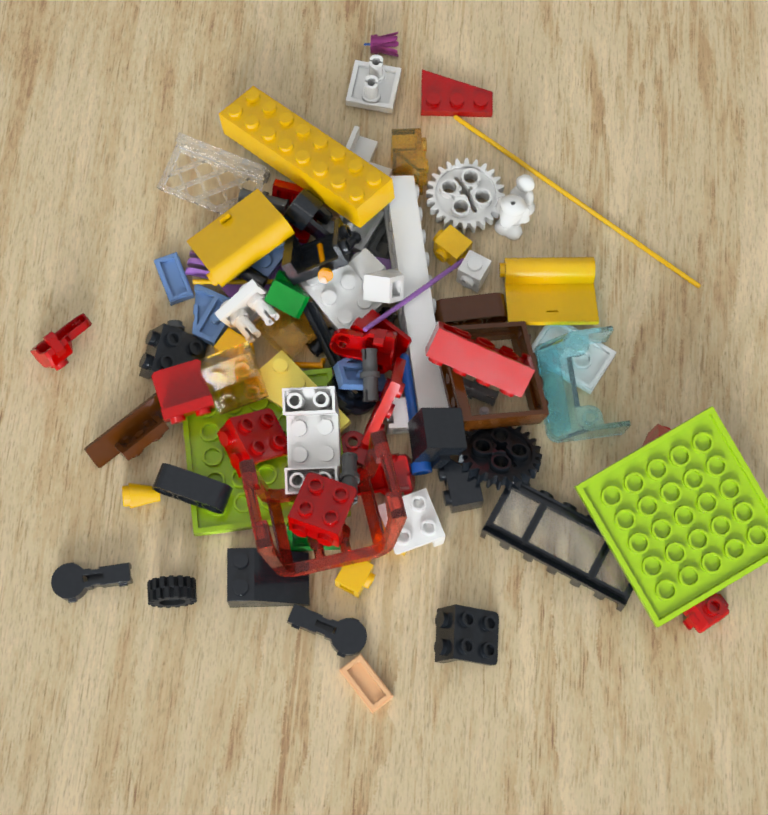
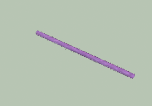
(412, 296)

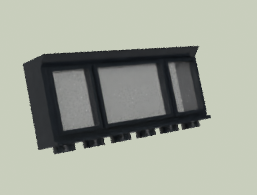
(558, 539)

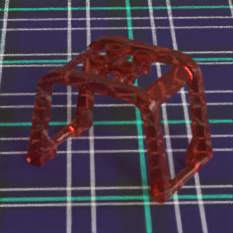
(383, 540)

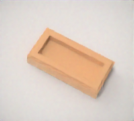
(366, 683)

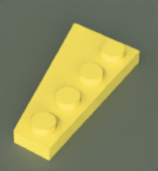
(284, 373)

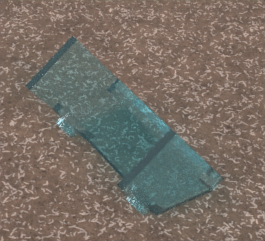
(566, 417)

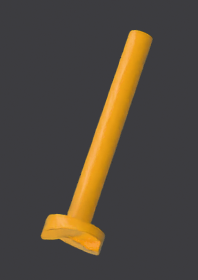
(324, 274)
(313, 365)

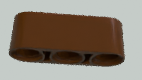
(472, 309)

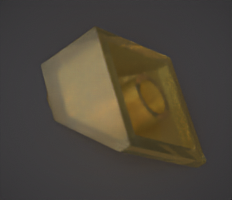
(287, 333)

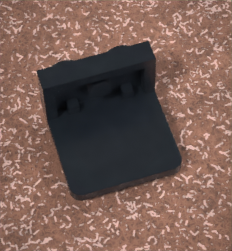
(168, 348)
(466, 635)

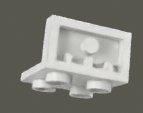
(421, 523)

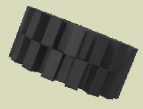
(172, 591)

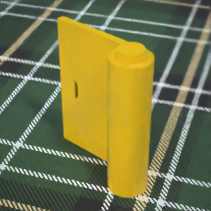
(240, 238)
(550, 290)

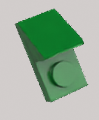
(286, 296)

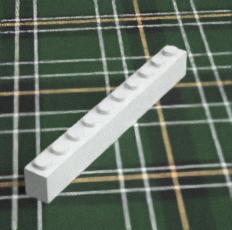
(417, 316)

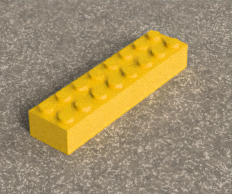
(307, 156)

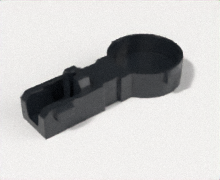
(69, 584)
(348, 637)

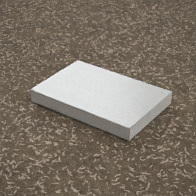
(588, 367)

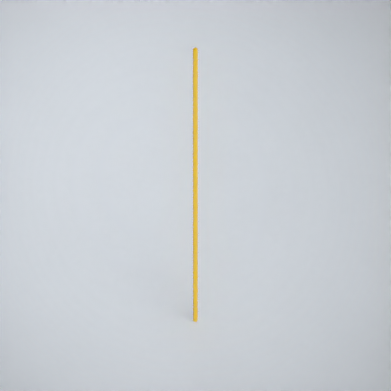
(578, 202)

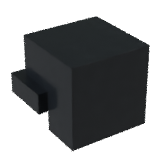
(437, 435)

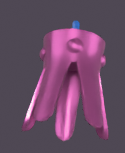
(380, 44)

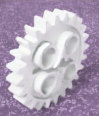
(445, 203)

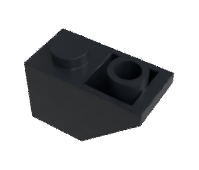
(461, 491)

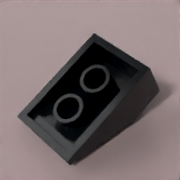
(256, 584)

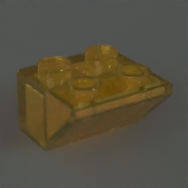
(409, 155)
(234, 378)

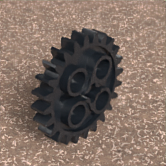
(501, 456)

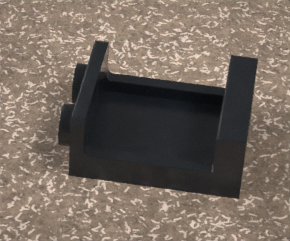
(303, 261)

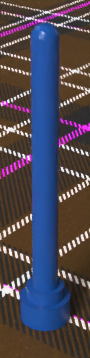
(417, 468)

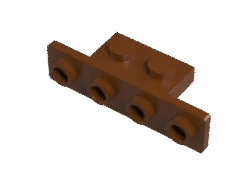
(129, 434)

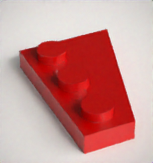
(451, 97)
(384, 408)

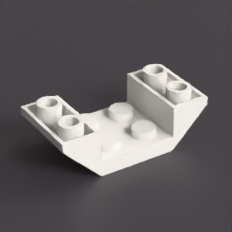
(311, 434)

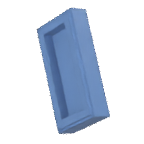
(173, 278)

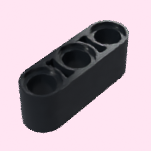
(192, 488)

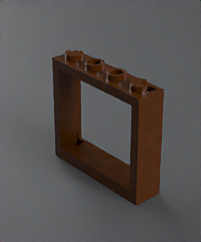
(534, 392)

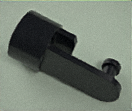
(304, 209)

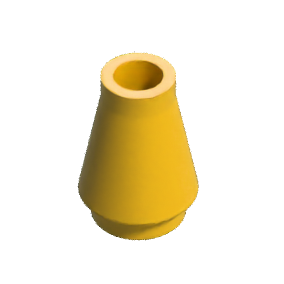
(138, 495)

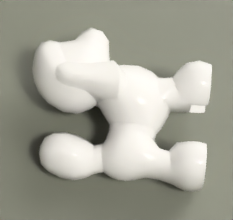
(515, 208)

